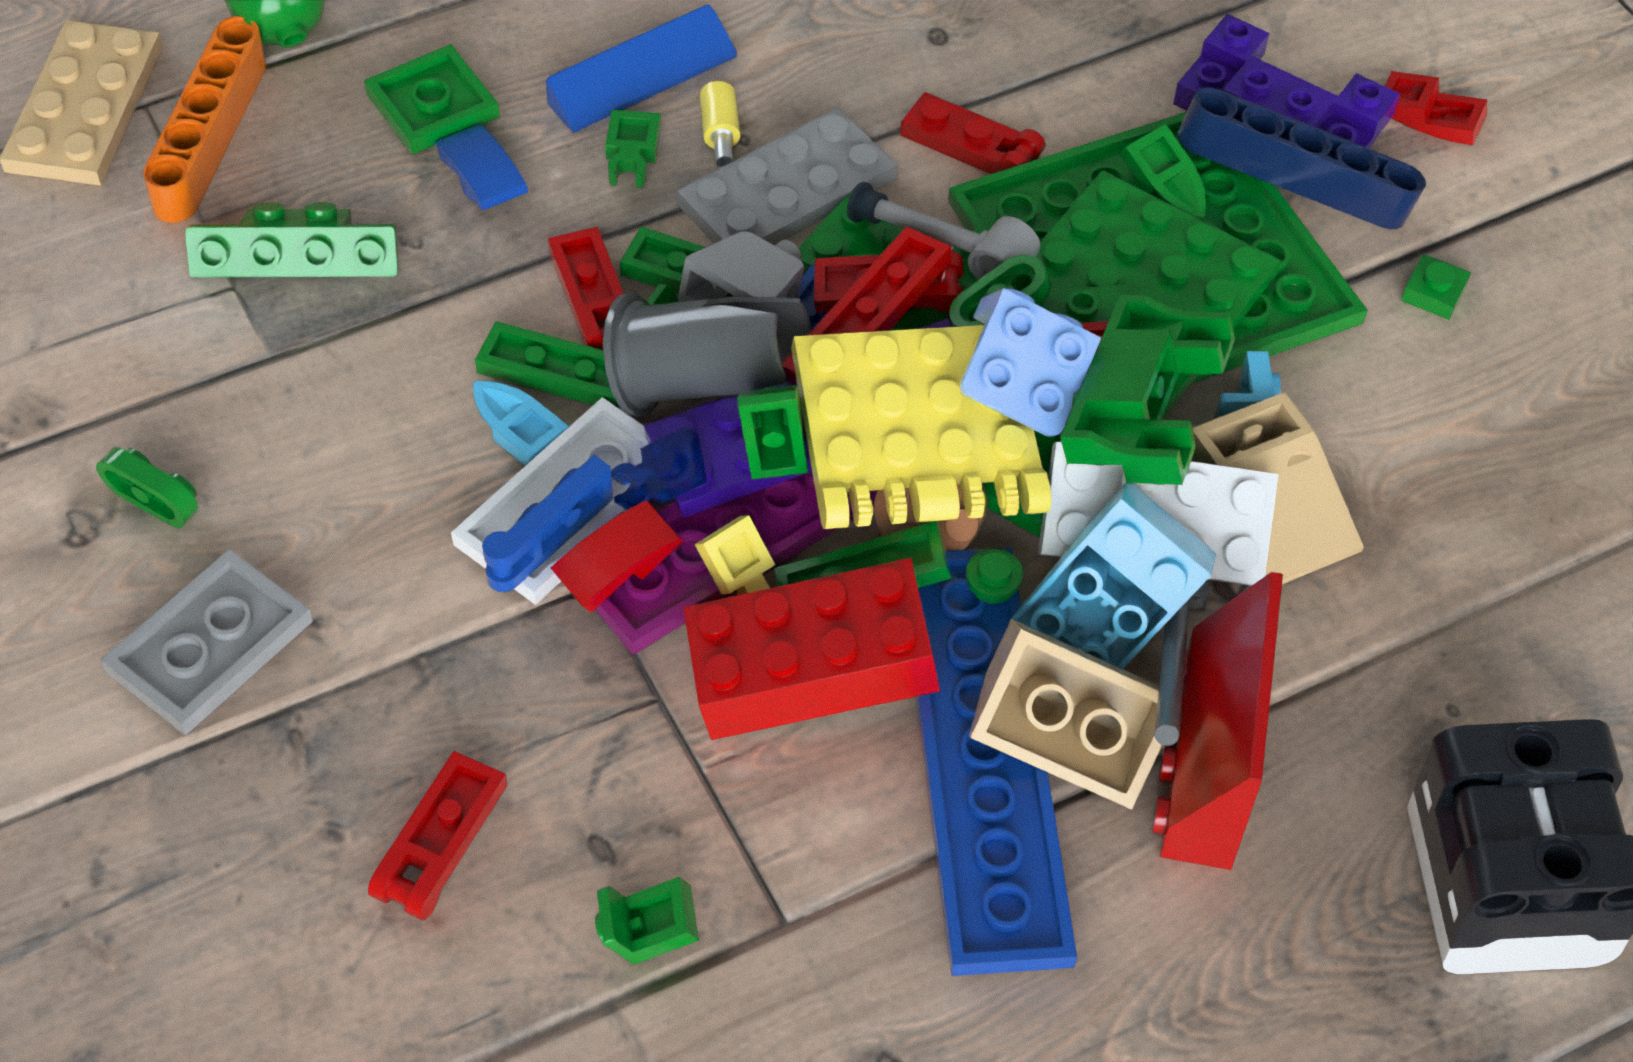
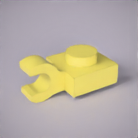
(736, 557)

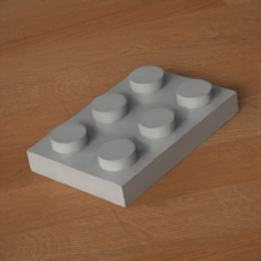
(207, 641)

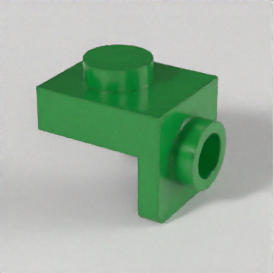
(647, 921)

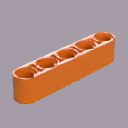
(204, 120)

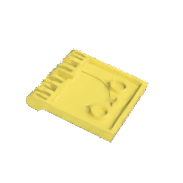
(893, 418)

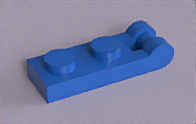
(547, 525)

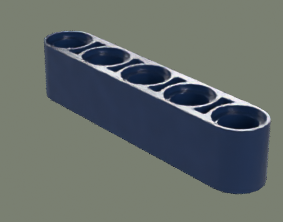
(1300, 158)

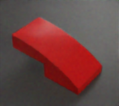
(1436, 113)
(621, 547)

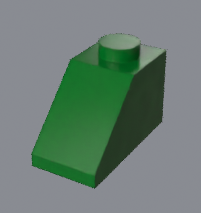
(773, 431)

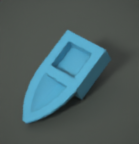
(516, 419)

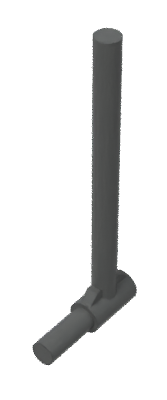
(1172, 669)

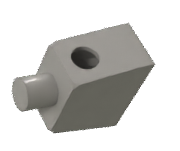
(742, 268)

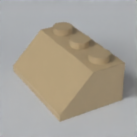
(1068, 714)

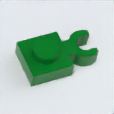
(631, 144)

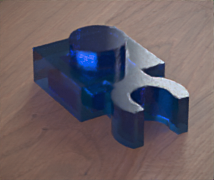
(666, 471)

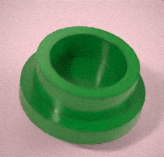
(994, 575)

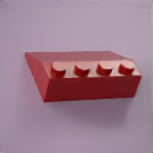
(1222, 730)

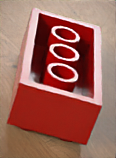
(810, 649)

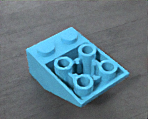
(1119, 579)

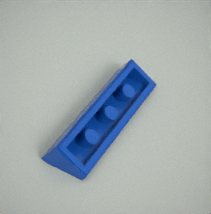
(639, 68)

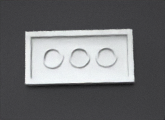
(598, 432)
(1216, 503)

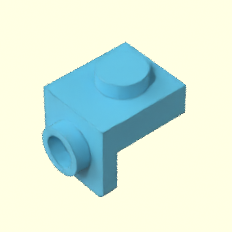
(1254, 384)

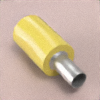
(720, 119)

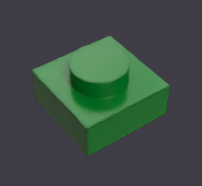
(1436, 286)

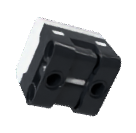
(1524, 846)

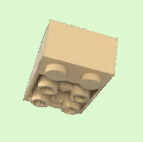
(1309, 511)

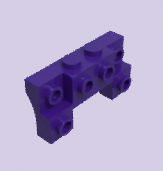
(1234, 65)

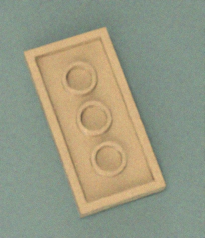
(82, 103)

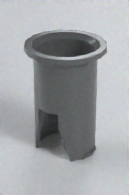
(697, 347)

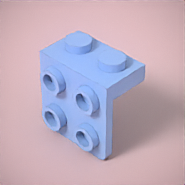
(1027, 361)

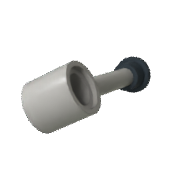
(987, 250)

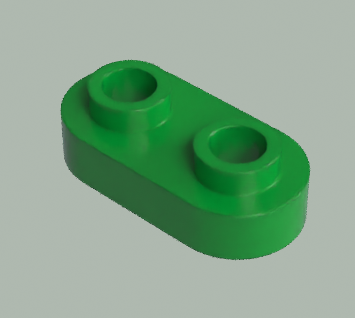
(1015, 274)
(147, 487)

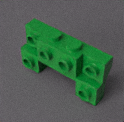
(1130, 383)

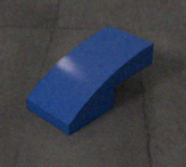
(482, 167)

